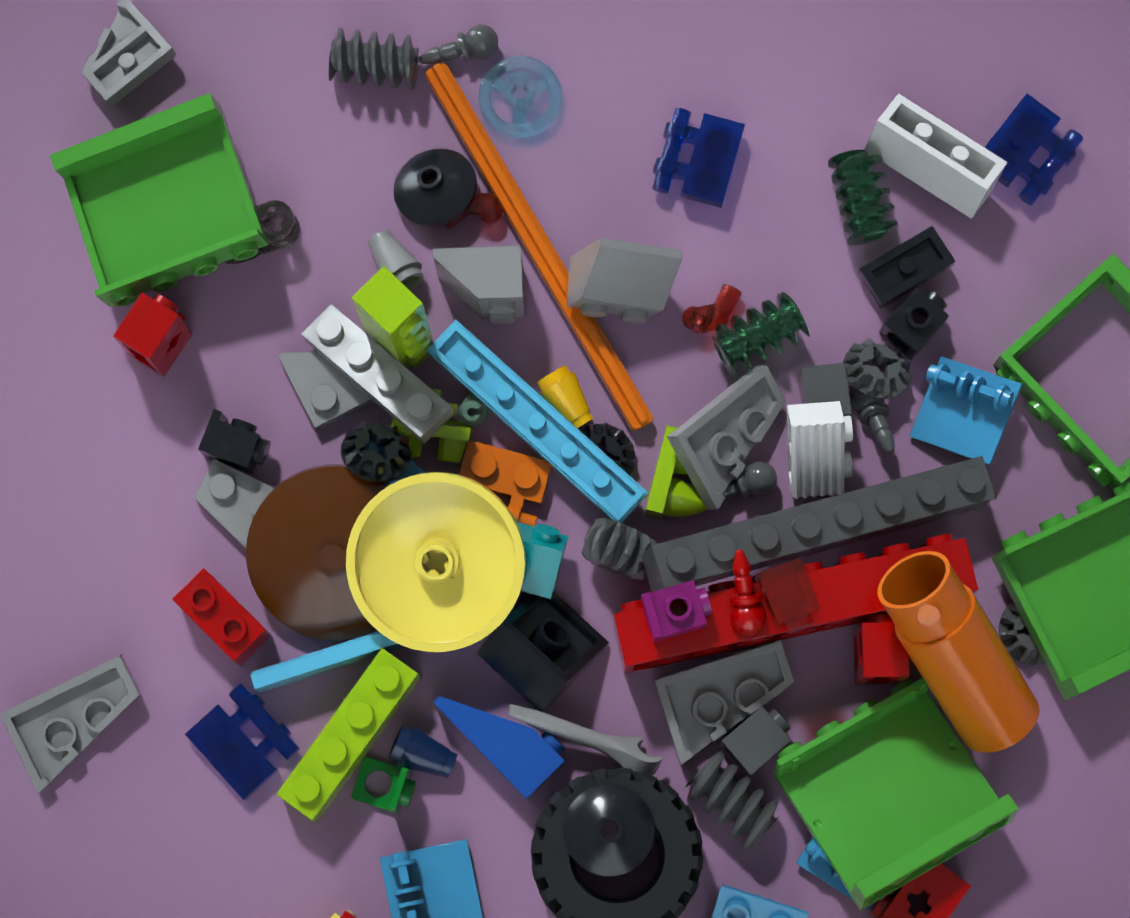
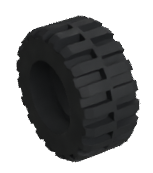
(678, 853)

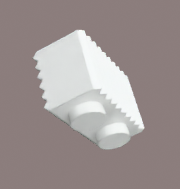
(817, 449)

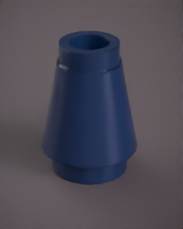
(421, 753)

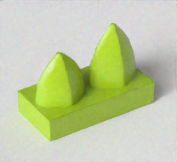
(669, 494)

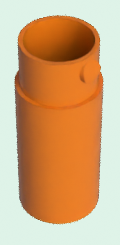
(958, 652)

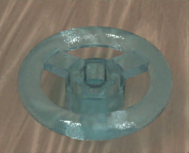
(515, 82)

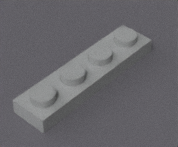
(378, 374)

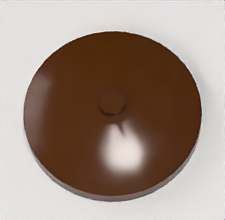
(301, 547)

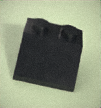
(542, 648)

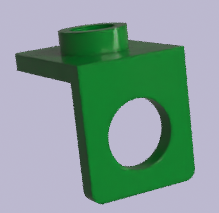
(401, 786)

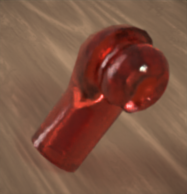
(484, 205)
(706, 317)

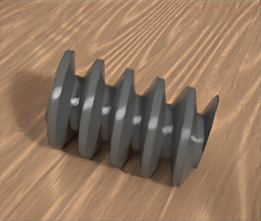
(374, 59)
(733, 800)

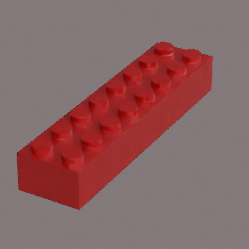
(843, 591)

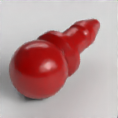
(747, 615)

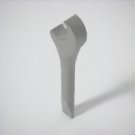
(619, 748)

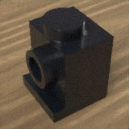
(911, 336)
(234, 443)

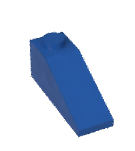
(511, 747)

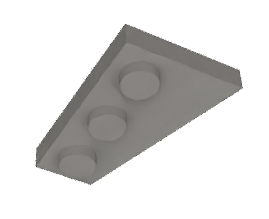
(724, 432)
(231, 498)
(717, 695)
(67, 718)

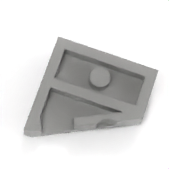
(126, 55)
(322, 388)

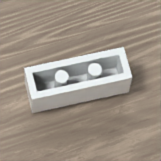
(935, 155)

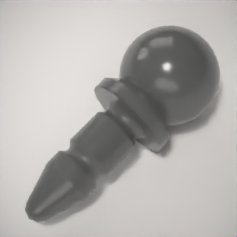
(479, 42)
(874, 413)
(757, 480)

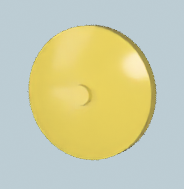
(435, 562)

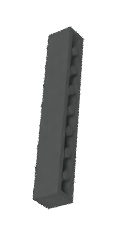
(821, 524)

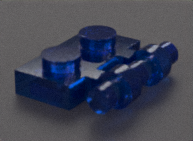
(1019, 139)
(711, 160)
(232, 751)

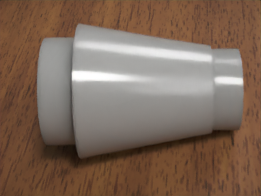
(396, 258)

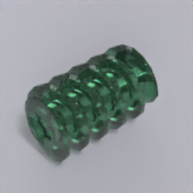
(861, 196)
(759, 332)

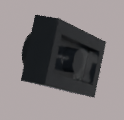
(906, 266)

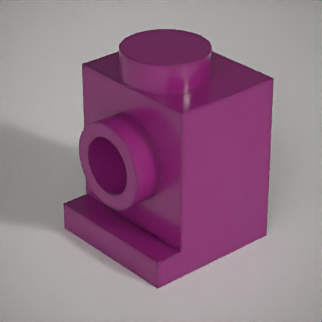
(665, 624)

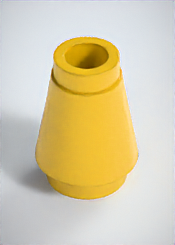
(565, 394)

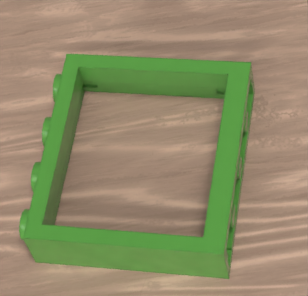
(1041, 405)

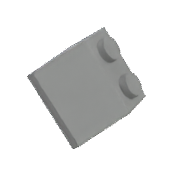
(485, 279)
(622, 279)

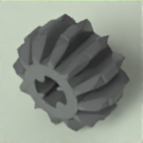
(617, 548)

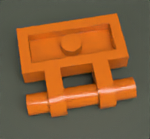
(509, 475)

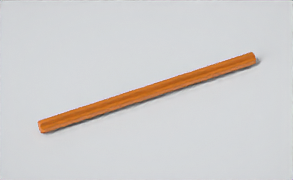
(537, 245)

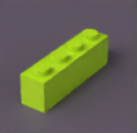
(394, 318)
(349, 735)

